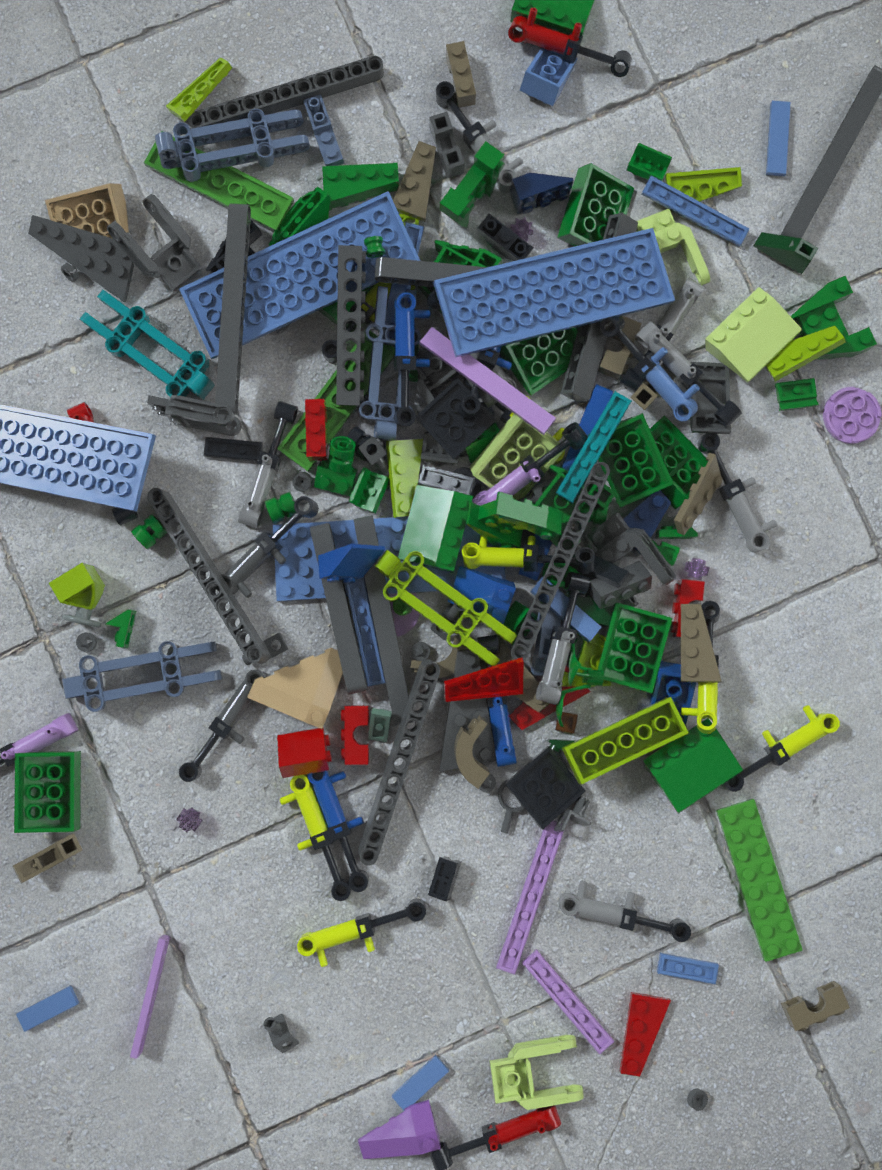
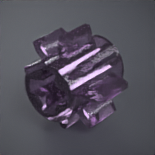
(522, 224)
(696, 568)
(189, 819)

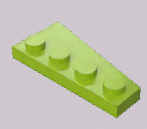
(194, 94)
(705, 183)
(803, 351)
(404, 469)

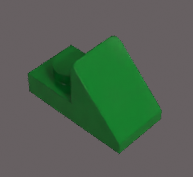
(668, 532)
(125, 622)

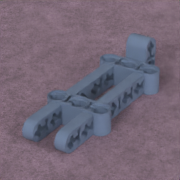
(173, 155)
(384, 427)
(78, 685)

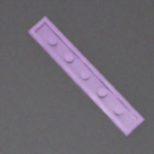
(150, 996)
(568, 1001)

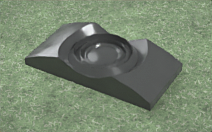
(716, 379)

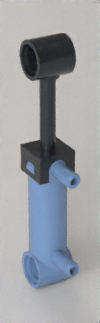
(652, 371)

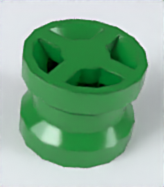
(374, 246)

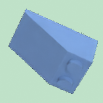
(546, 76)

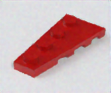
(494, 681)
(525, 716)
(642, 1027)

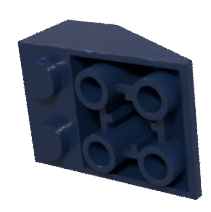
(538, 190)

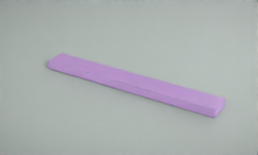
(489, 382)
(529, 899)

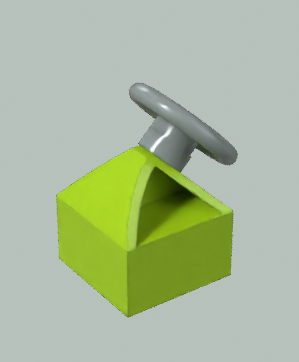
(81, 589)

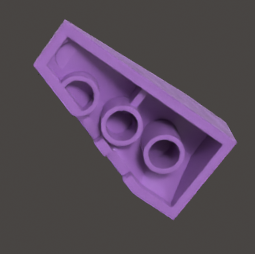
(404, 1135)

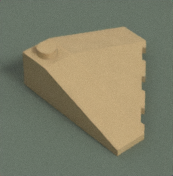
(91, 209)
(303, 689)

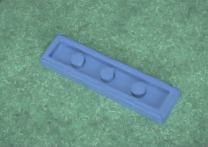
(778, 138)
(581, 622)

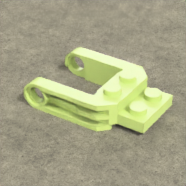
(671, 235)
(514, 1080)

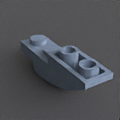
(323, 131)
(543, 642)

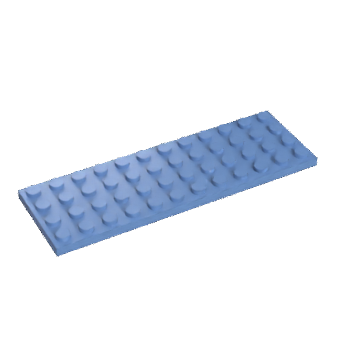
(299, 272)
(553, 292)
(73, 457)
(300, 573)

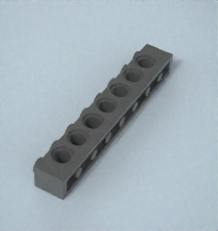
(345, 255)

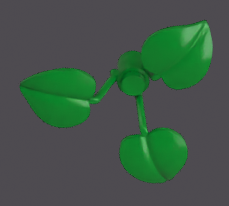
(589, 676)

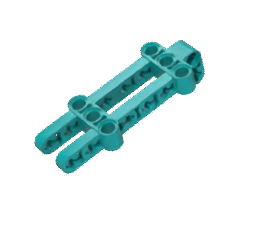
(197, 384)

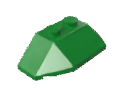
(305, 213)

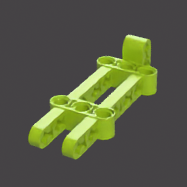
(391, 566)

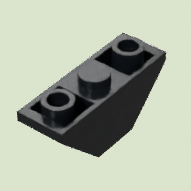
(503, 239)

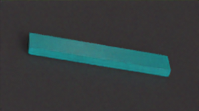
(593, 447)

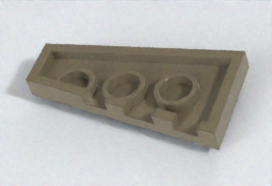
(415, 186)
(699, 495)
(697, 653)
(529, 682)

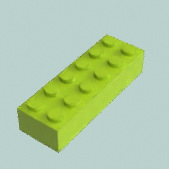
(625, 740)

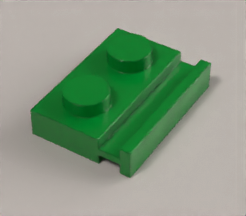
(796, 394)

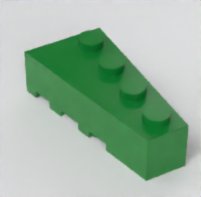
(357, 182)

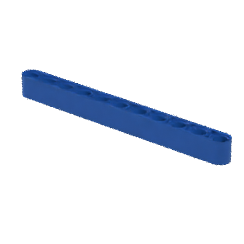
(593, 411)

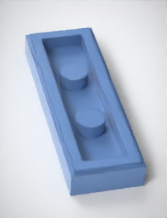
(687, 968)
(47, 1008)
(420, 1082)

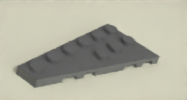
(87, 251)
(462, 713)

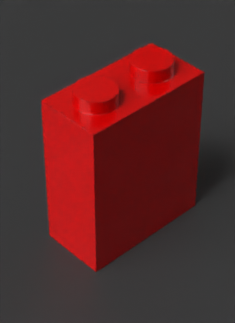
(303, 752)

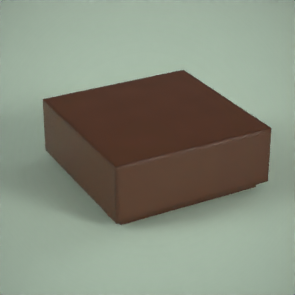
(569, 721)

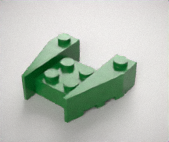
(477, 182)
(462, 256)
(821, 313)
(551, 499)
(506, 518)

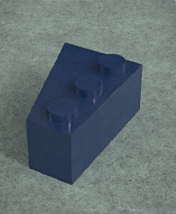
(648, 515)

